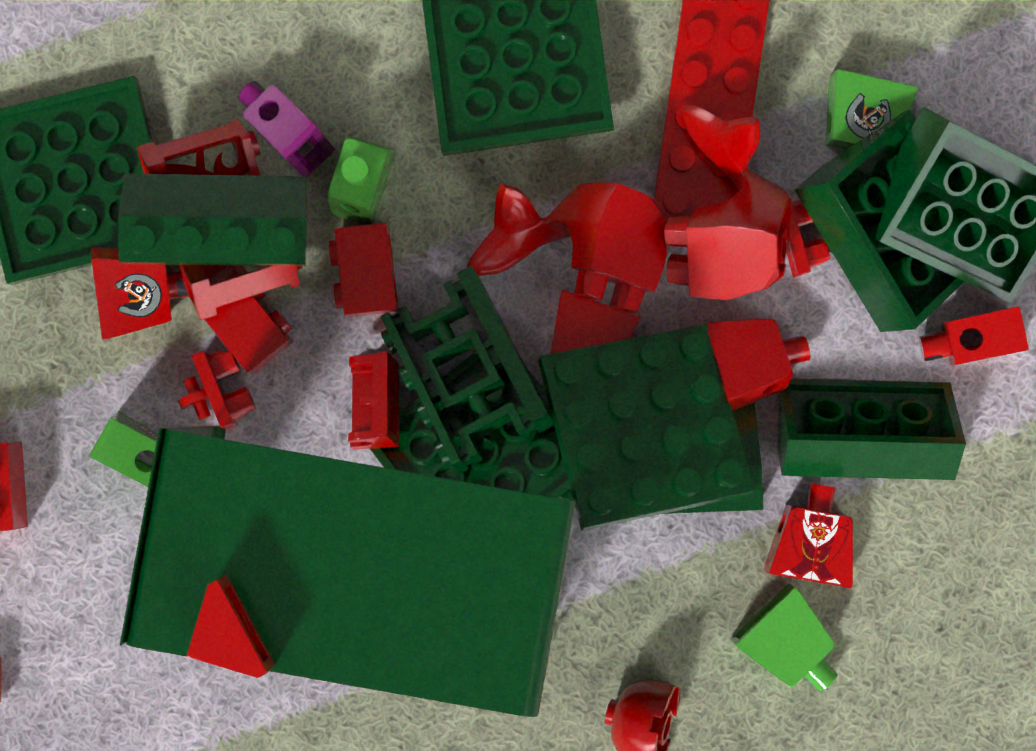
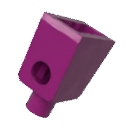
(284, 126)

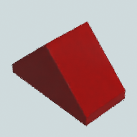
(226, 633)

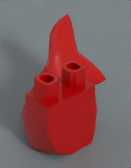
(612, 232)
(741, 241)

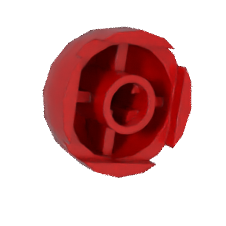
(643, 716)

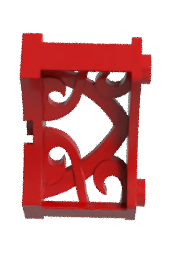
(205, 282)

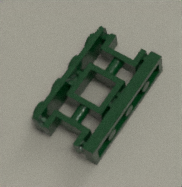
(494, 353)

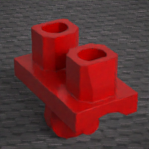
(808, 254)
(212, 370)

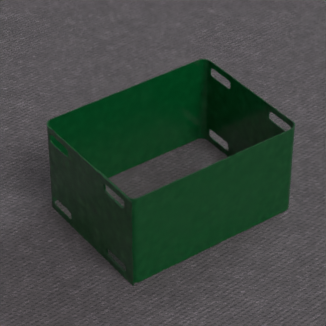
(353, 569)

